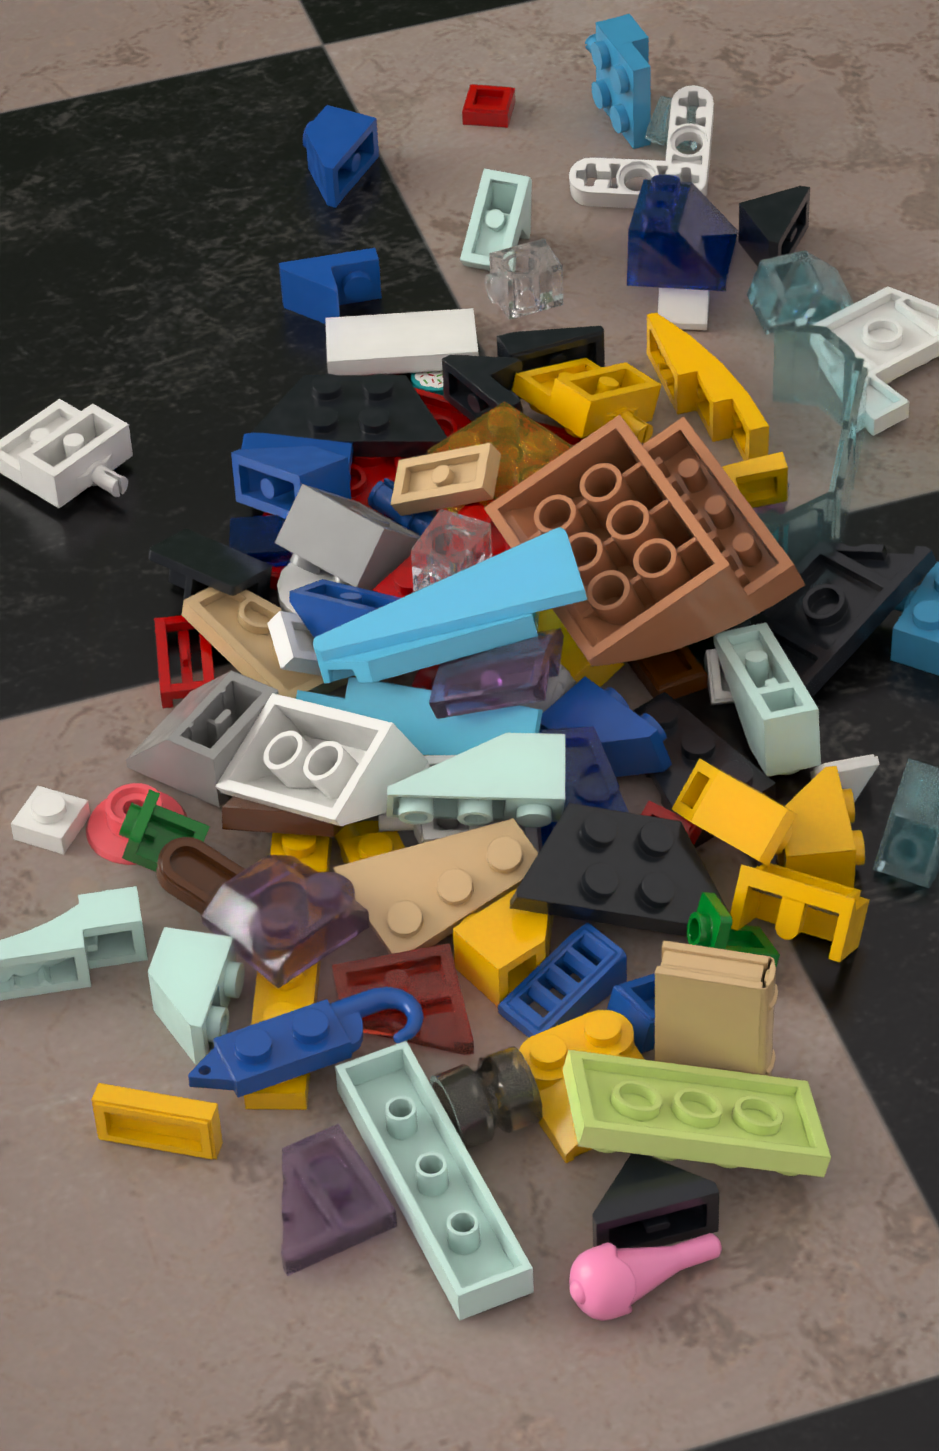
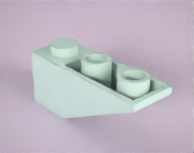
(496, 780)

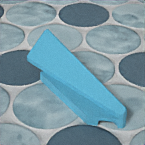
(413, 716)

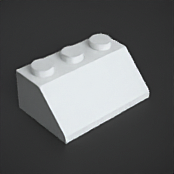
(320, 761)

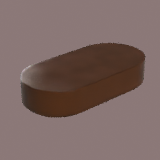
(194, 871)

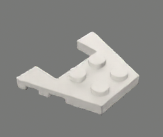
(893, 337)

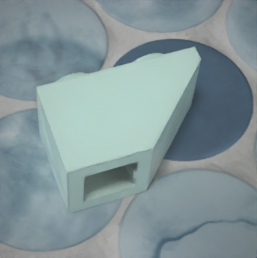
(192, 986)

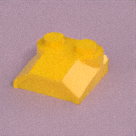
(546, 1053)

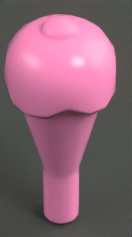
(611, 1279)

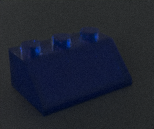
(678, 238)

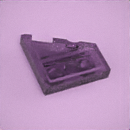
(328, 1200)

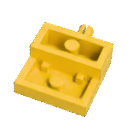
(590, 396)

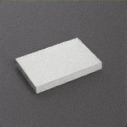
(398, 341)

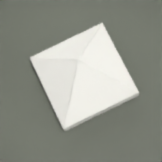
(853, 772)

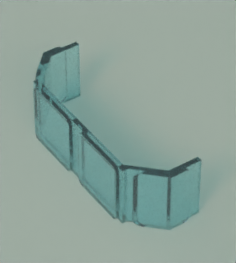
(823, 372)

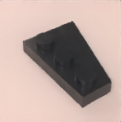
(685, 744)

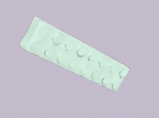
(434, 1181)

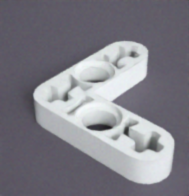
(688, 168)

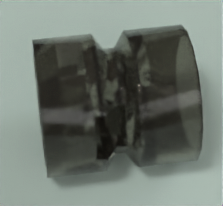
(489, 1097)

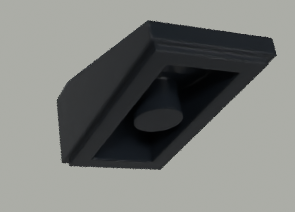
(553, 346)

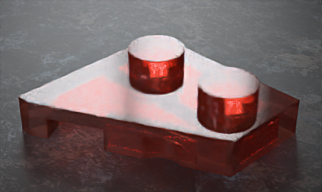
(426, 975)

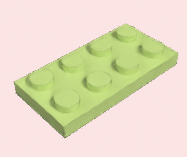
(695, 1114)

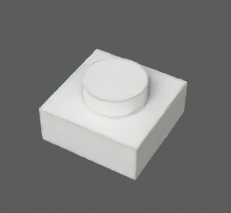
(293, 643)
(50, 819)

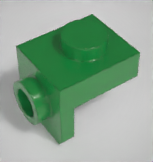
(152, 827)
(712, 929)

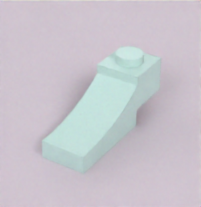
(58, 954)

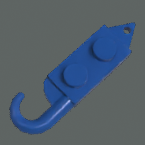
(299, 1041)

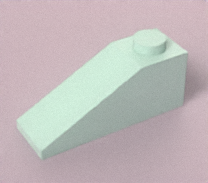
(770, 700)

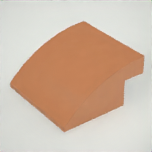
(656, 540)

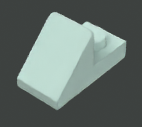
(498, 217)

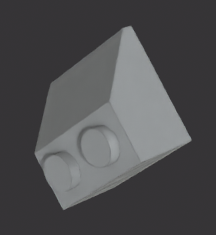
(343, 538)

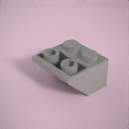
(202, 736)

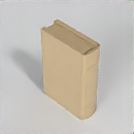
(715, 1008)

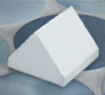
(684, 307)

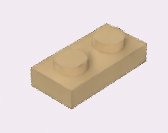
(446, 479)

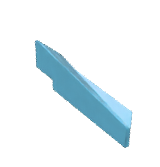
(457, 615)

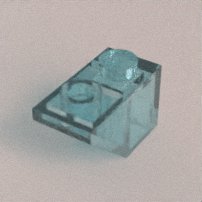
(796, 291)
(912, 831)

